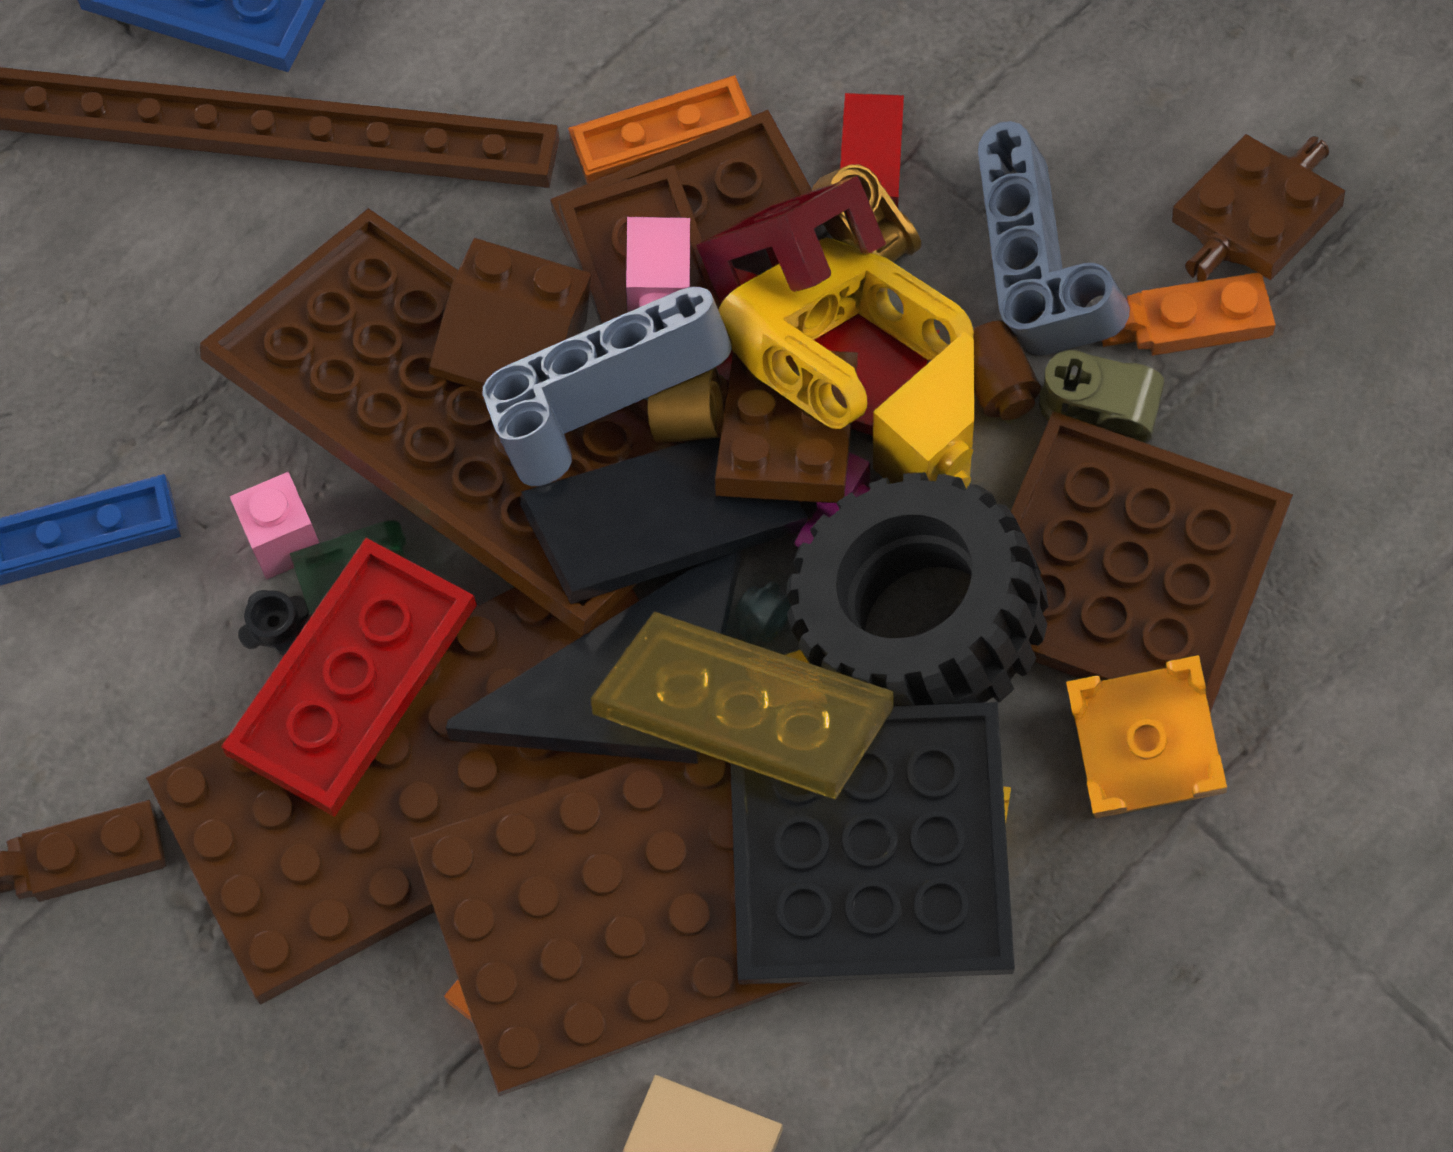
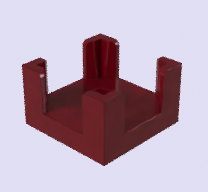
(790, 237)

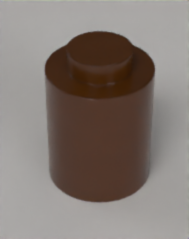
(1002, 372)

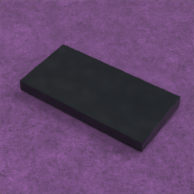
(648, 519)

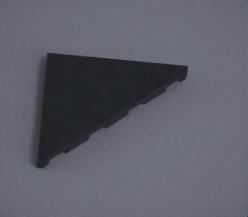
(552, 700)

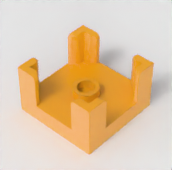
(1147, 738)

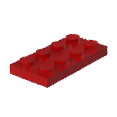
(349, 676)

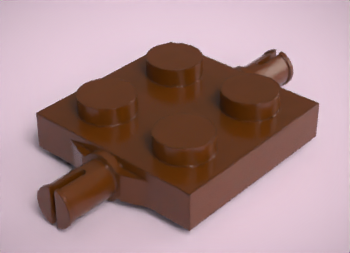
(1257, 207)

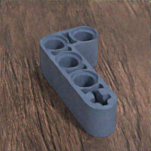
(1034, 235)
(598, 374)

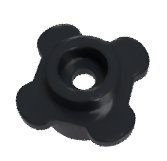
(267, 605)

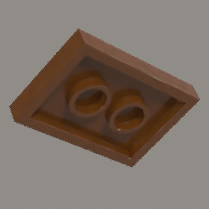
(599, 233)
(777, 447)

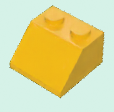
(929, 419)

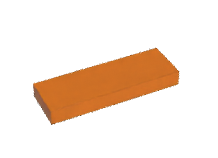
(656, 127)

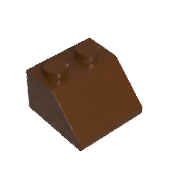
(505, 310)

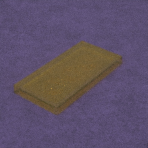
(743, 704)

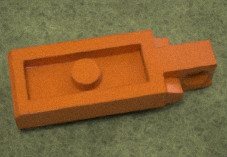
(1198, 315)

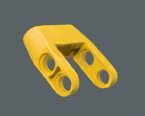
(774, 322)

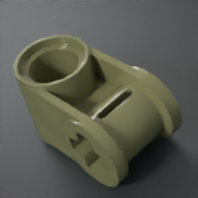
(1106, 394)

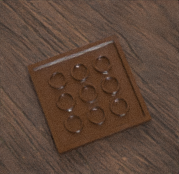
(1142, 553)

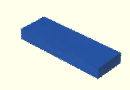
(87, 528)

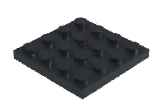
(891, 872)

